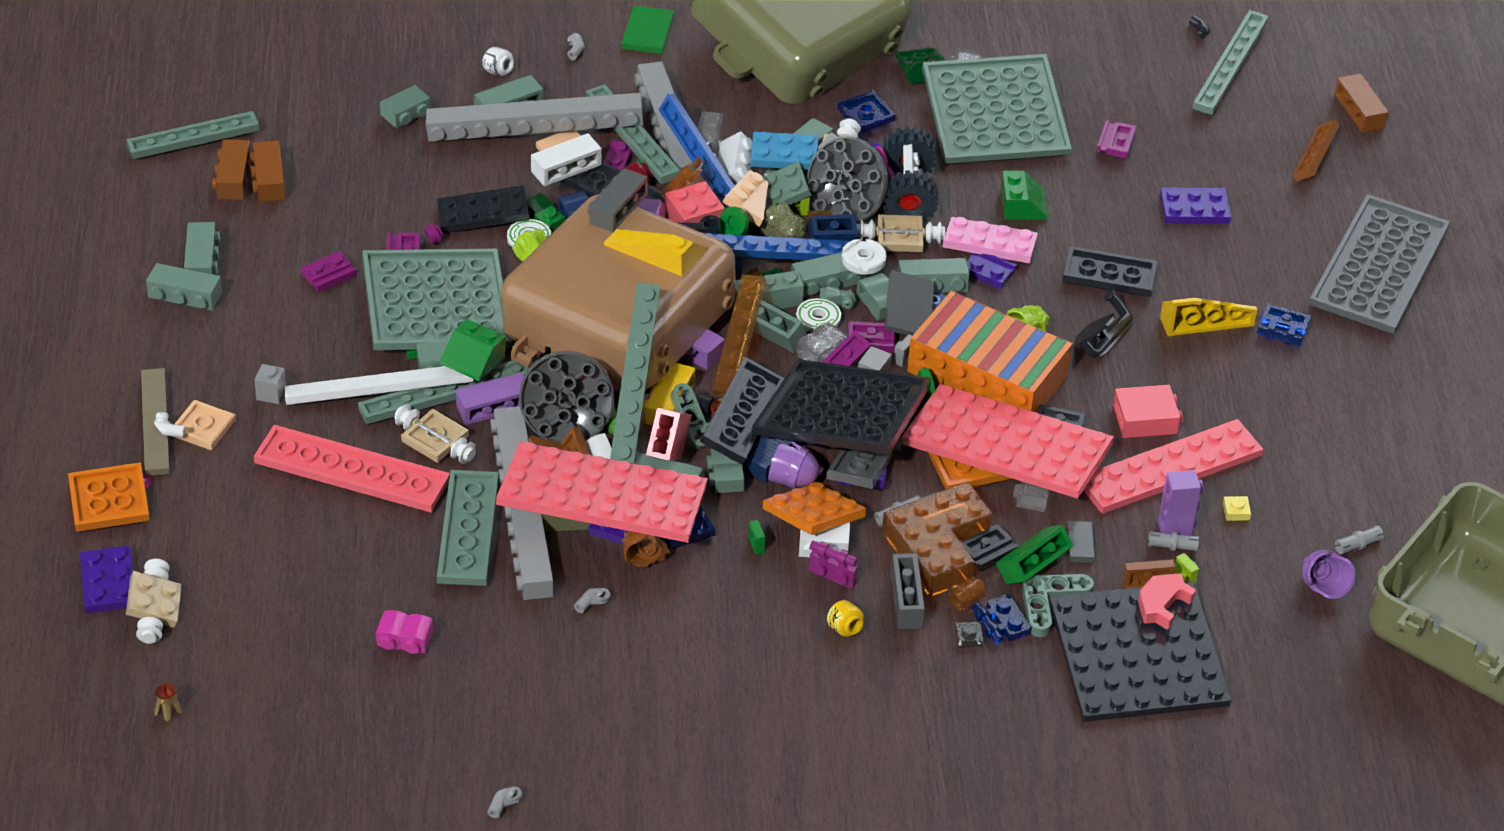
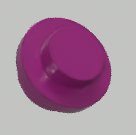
(433, 233)

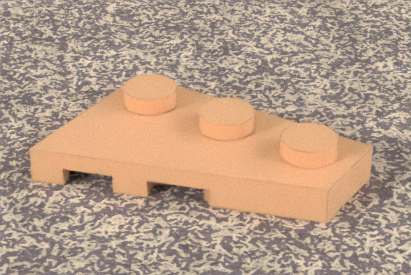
(750, 196)

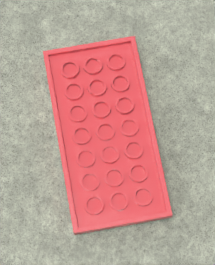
(1008, 440)
(602, 491)

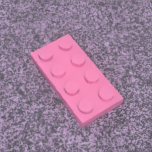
(990, 239)

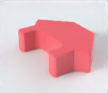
(1160, 594)

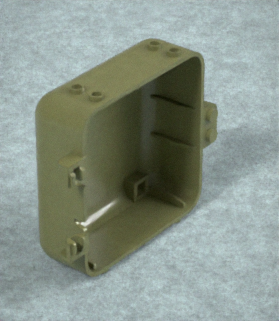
(801, 44)
(1447, 591)

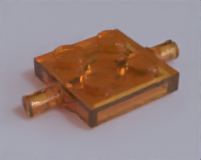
(687, 173)

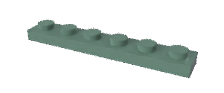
(192, 135)

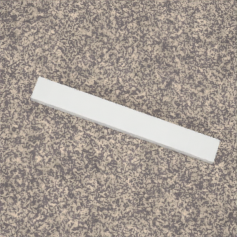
(373, 384)

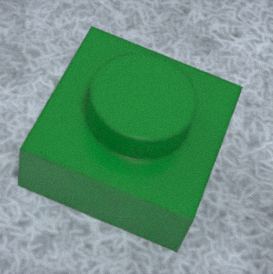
(550, 217)

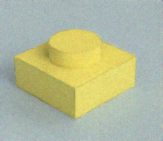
(1236, 508)

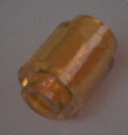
(967, 593)

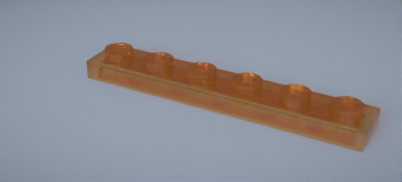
(739, 331)

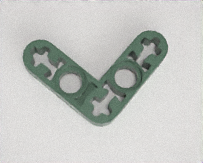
(698, 426)
(1044, 588)

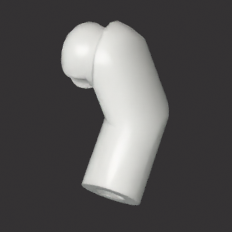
(166, 427)

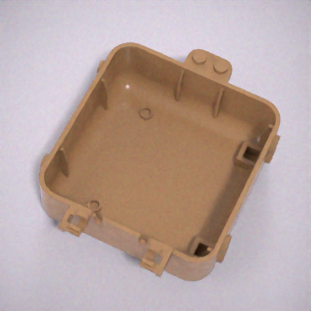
(583, 294)

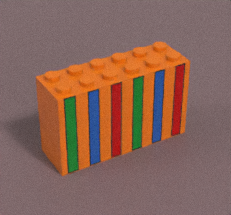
(989, 354)

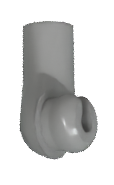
(578, 46)
(592, 597)
(503, 799)

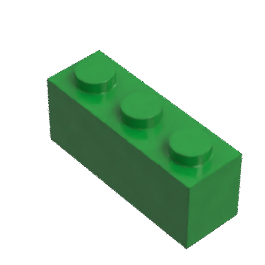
(1034, 554)

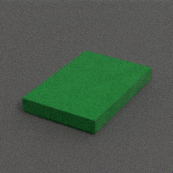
(647, 29)

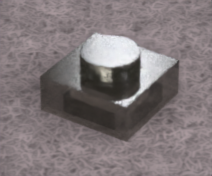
(969, 634)

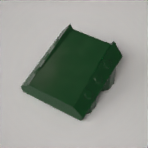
(912, 62)

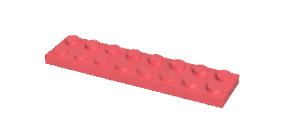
(352, 468)
(1146, 472)

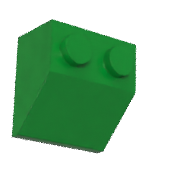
(1022, 197)
(474, 350)

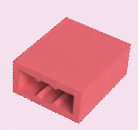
(1147, 411)
(669, 434)

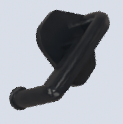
(1098, 328)

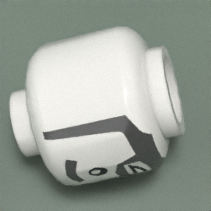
(498, 61)

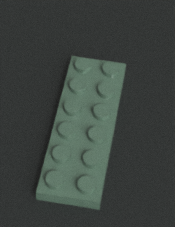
(468, 528)

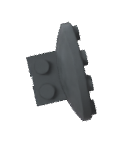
(847, 178)
(566, 393)

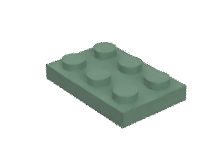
(786, 185)

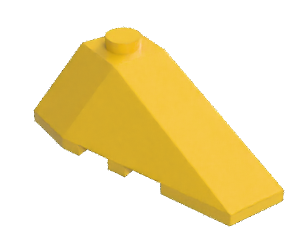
(658, 249)
(1204, 315)

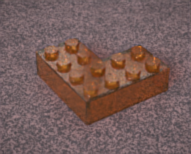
(934, 531)

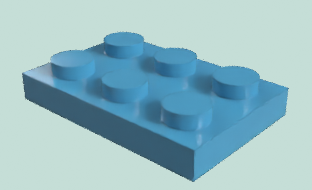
(782, 149)

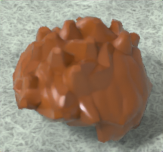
(643, 549)

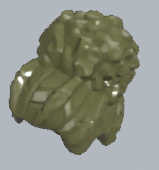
(782, 222)

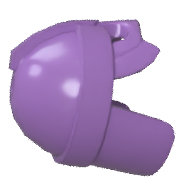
(794, 466)
(1328, 573)

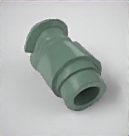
(838, 296)

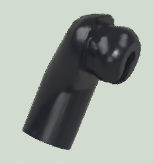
(1201, 26)

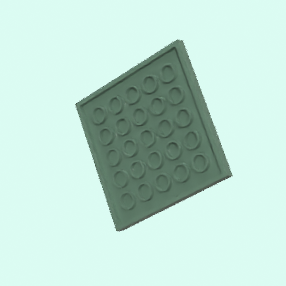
(996, 108)
(430, 293)

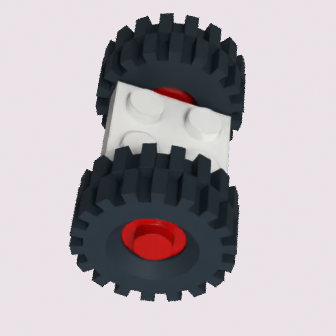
(910, 157)

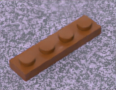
(1315, 151)

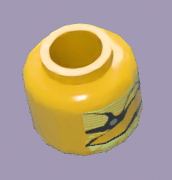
(845, 618)

